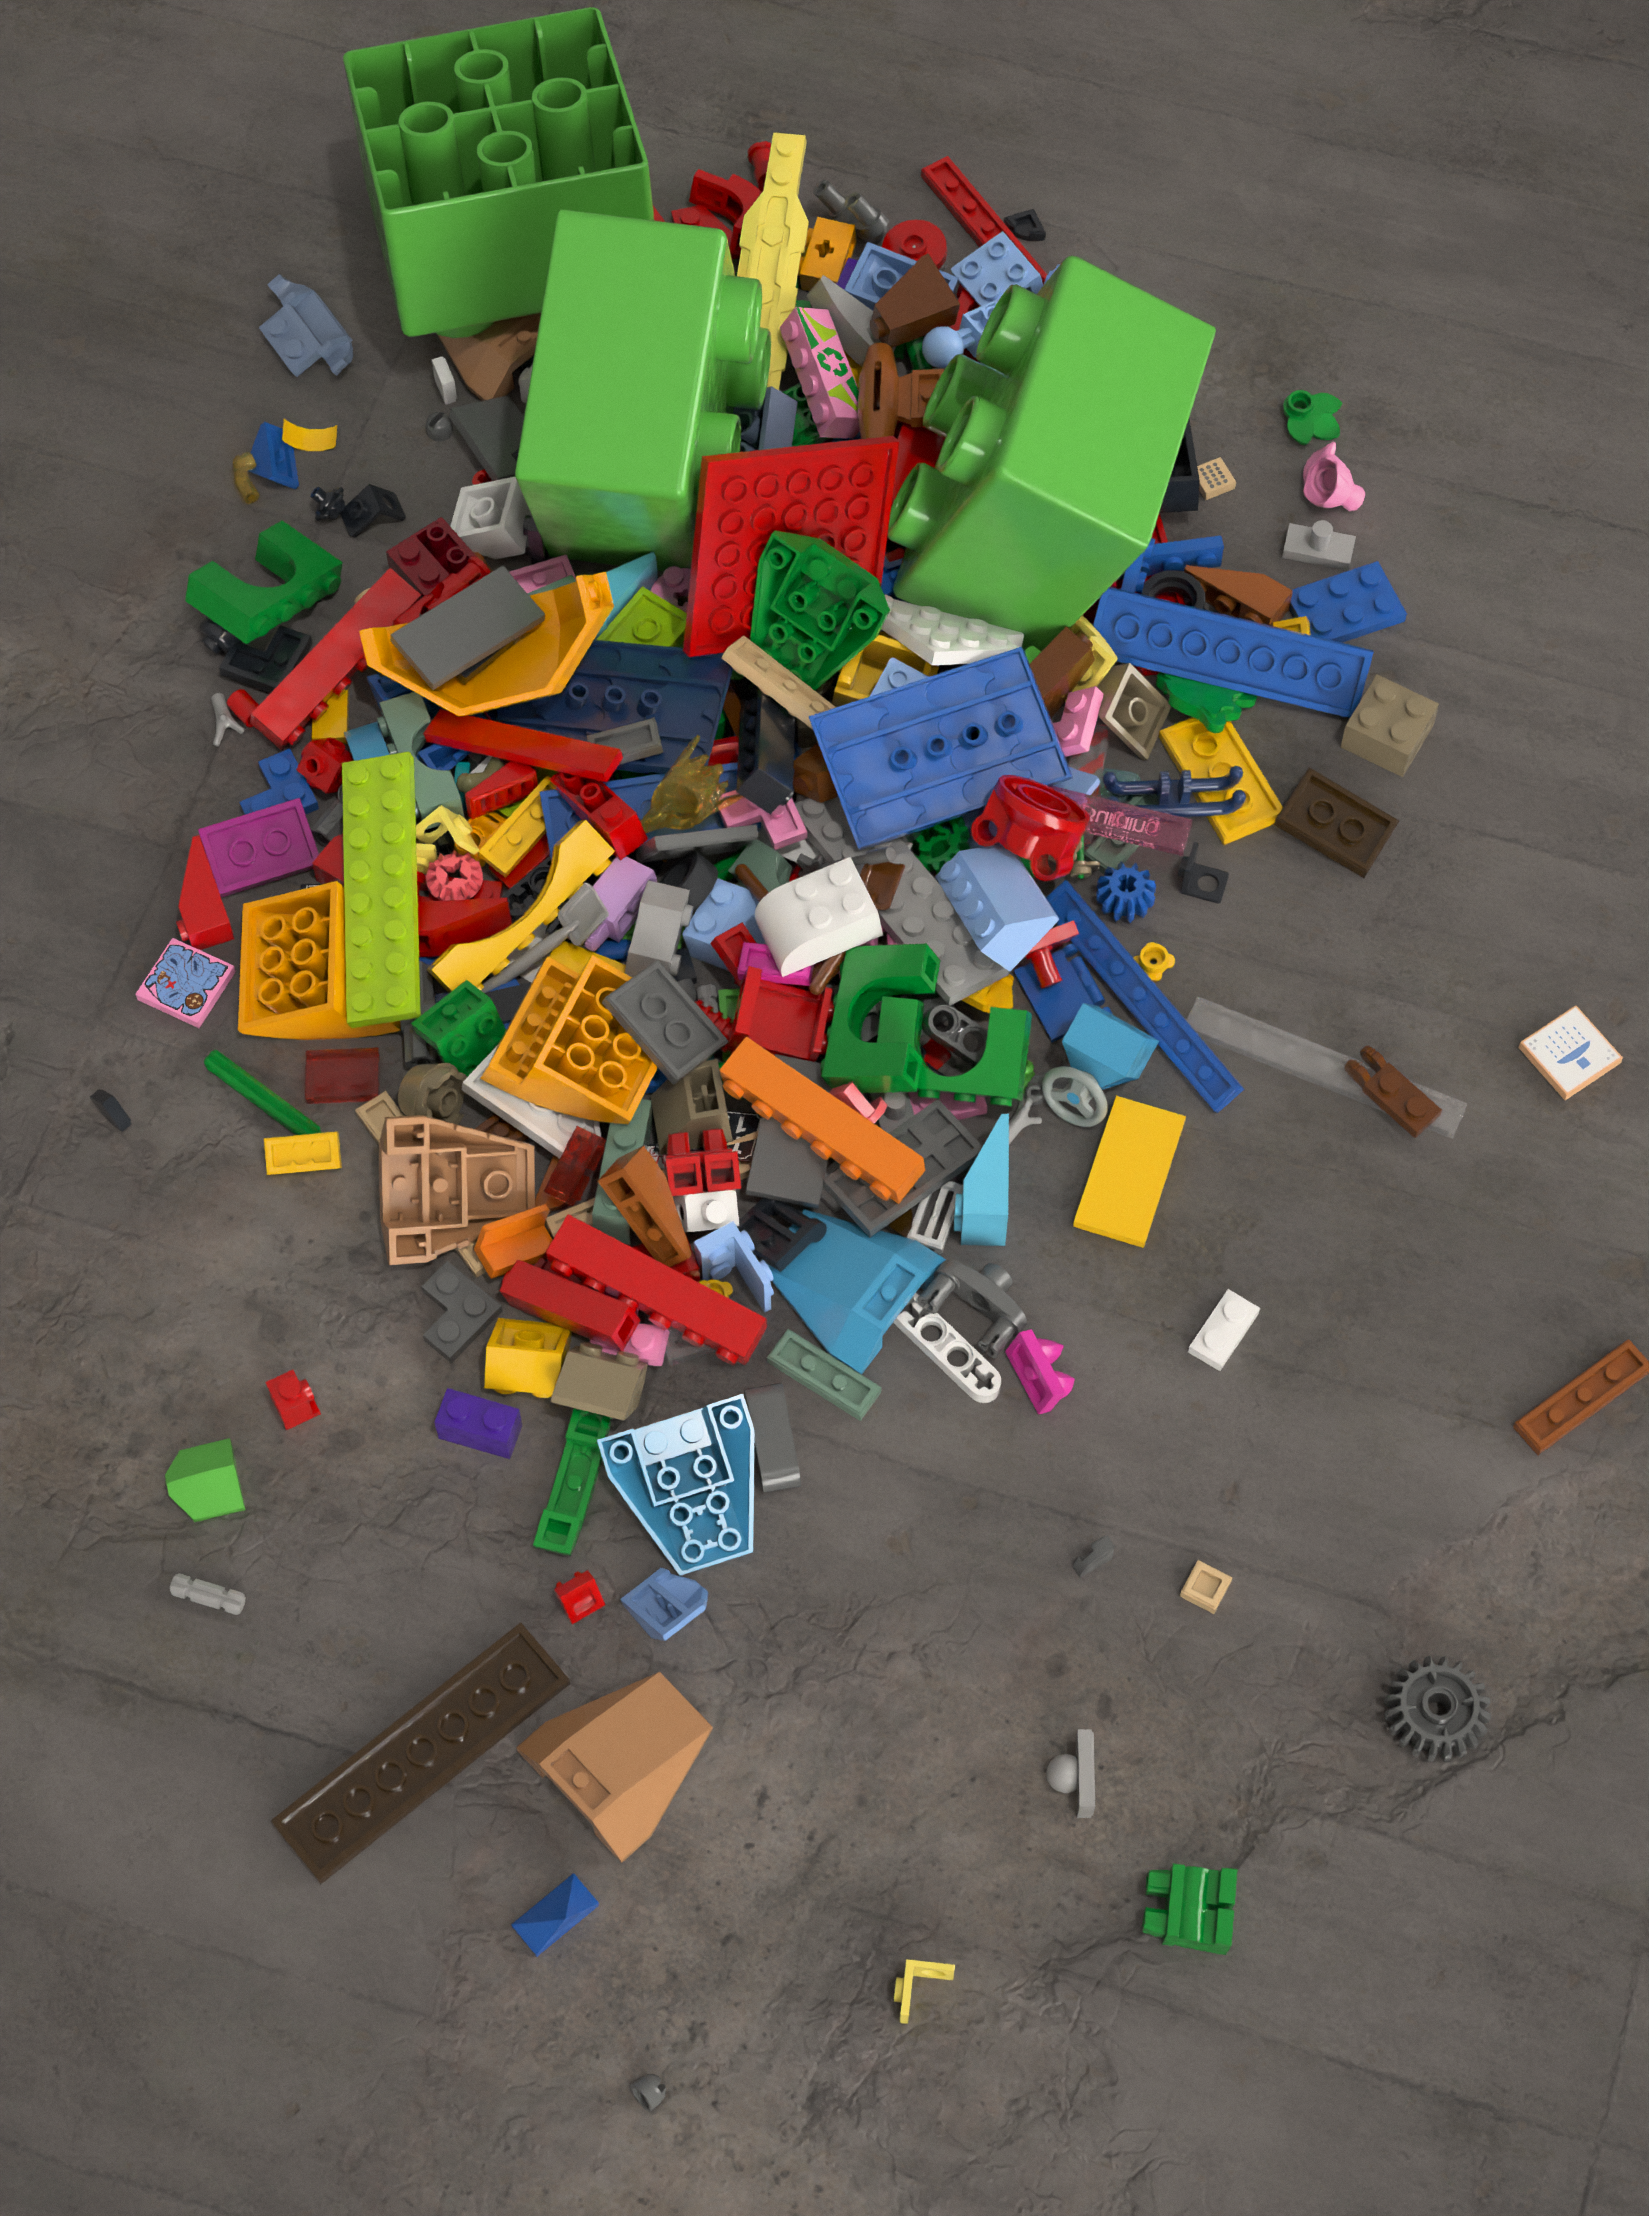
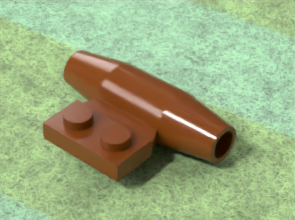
(889, 398)

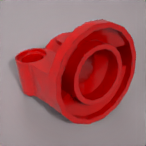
(1033, 824)

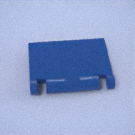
(1060, 1003)

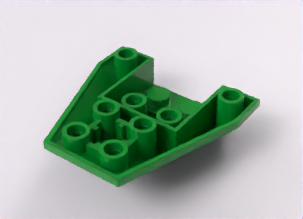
(814, 607)

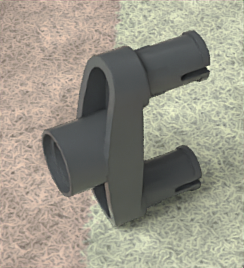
(869, 221)
(984, 1292)

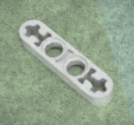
(949, 1342)

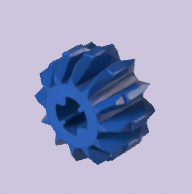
(1125, 892)

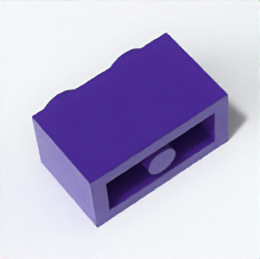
(478, 1423)

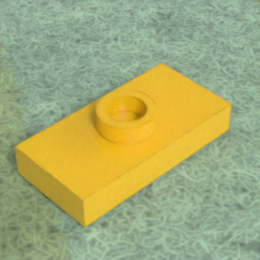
(302, 1153)

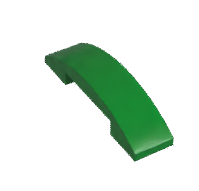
(573, 1483)

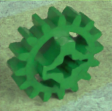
(939, 845)

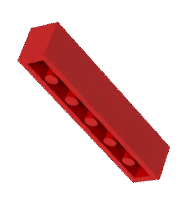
(330, 663)
(656, 1290)

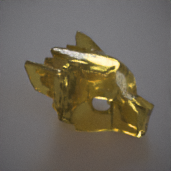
(687, 793)

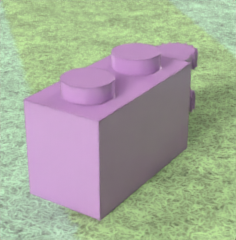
(621, 892)

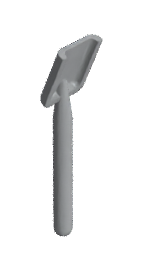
(579, 920)

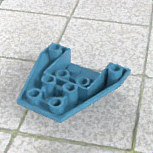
(854, 1286)
(690, 1482)

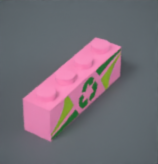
(822, 371)

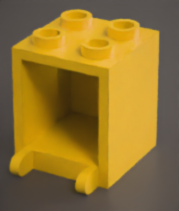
(864, 670)

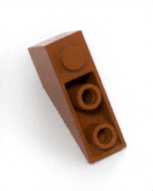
(1243, 594)

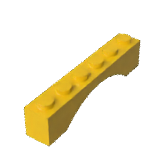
(573, 861)

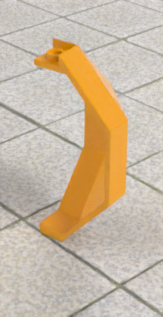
(529, 670)

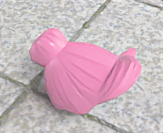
(1330, 481)

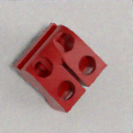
(708, 1169)

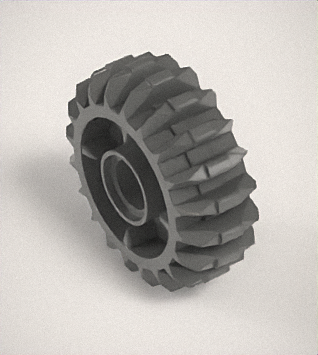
(1430, 1731)

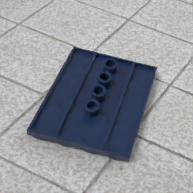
(632, 684)

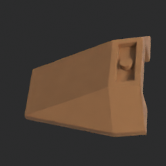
(491, 356)
(621, 1758)

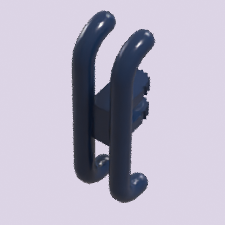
(1175, 793)

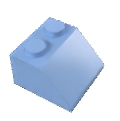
(720, 911)

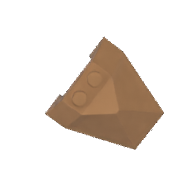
(446, 1184)

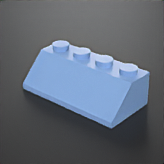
(997, 902)

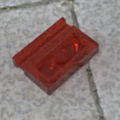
(342, 1075)

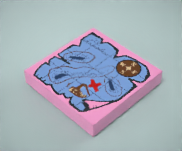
(185, 983)

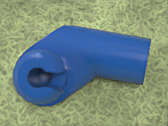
(614, 949)

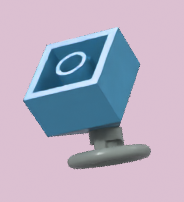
(1101, 1056)

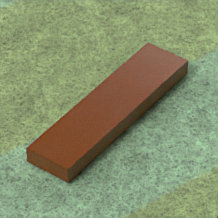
(1582, 1397)

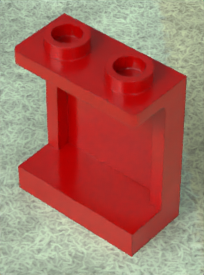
(781, 1017)

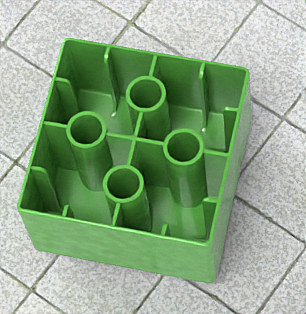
(478, 149)
(634, 383)
(1049, 452)

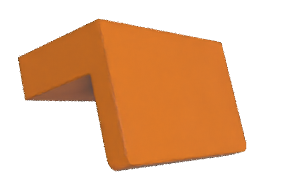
(513, 1238)

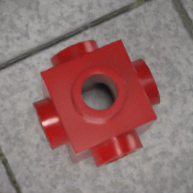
(323, 763)

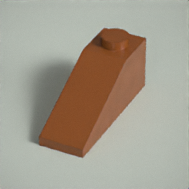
(646, 1203)

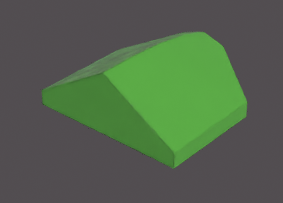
(206, 1481)

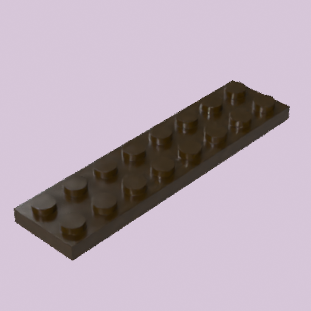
(420, 1753)

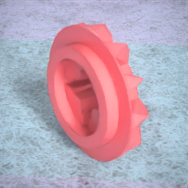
(458, 888)

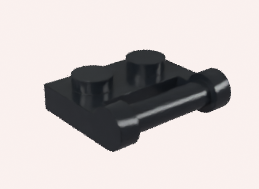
(774, 1241)

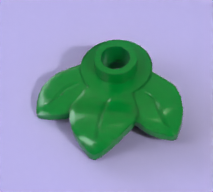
(1314, 417)

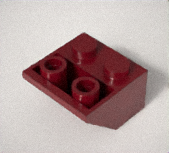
(429, 556)

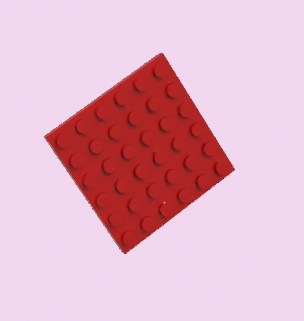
(806, 490)

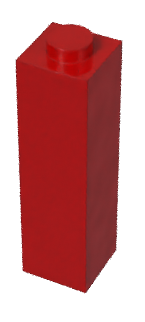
(569, 1305)

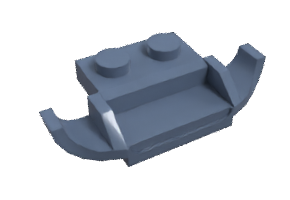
(306, 329)

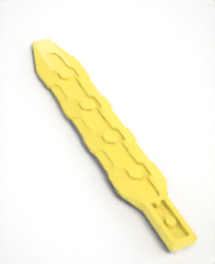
(774, 240)

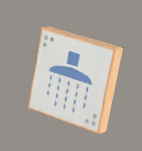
(1570, 1052)

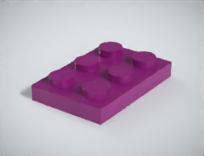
(259, 847)

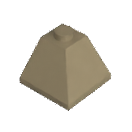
(1132, 708)

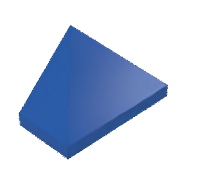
(274, 457)
(555, 1915)

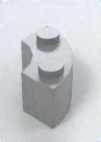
(659, 928)

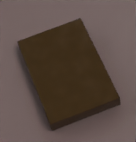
(1336, 822)

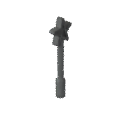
(871, 857)

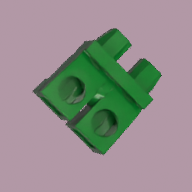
(1196, 1907)

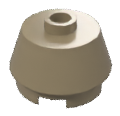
(433, 1092)

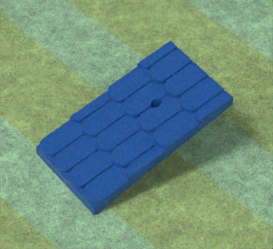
(910, 755)

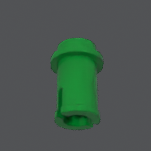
(915, 355)

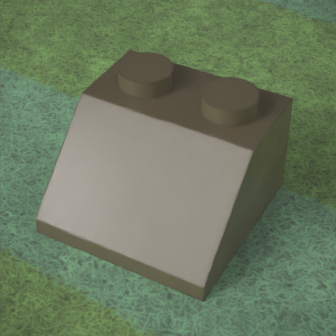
(600, 1381)

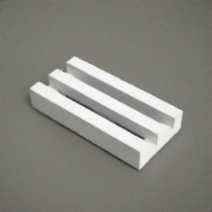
(927, 1239)

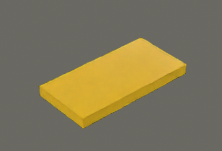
(1213, 756)
(1129, 1171)

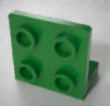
(462, 1027)

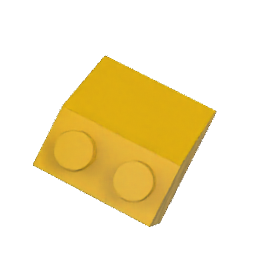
(525, 1357)

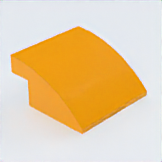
(297, 968)
(569, 1047)

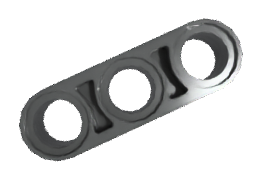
(953, 1036)
(773, 1438)

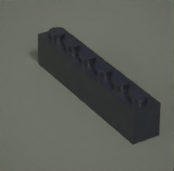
(765, 749)

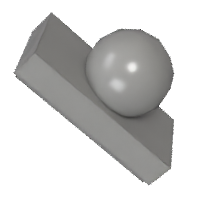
(1077, 1773)

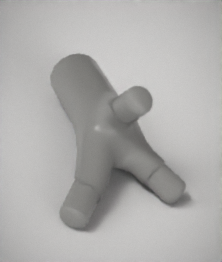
(223, 718)
(1021, 1118)

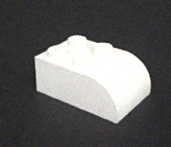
(817, 917)

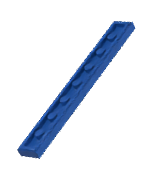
(1145, 999)

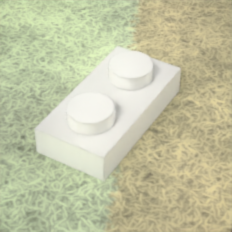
(1224, 1330)

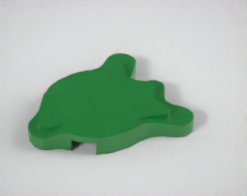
(1204, 701)

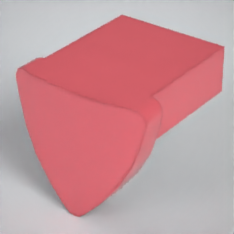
(854, 1099)

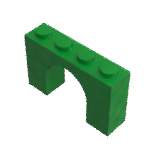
(254, 610)
(865, 978)
(997, 1074)

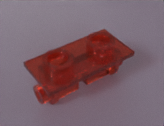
(568, 1178)

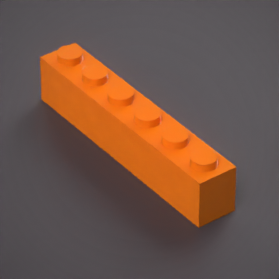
(822, 1121)

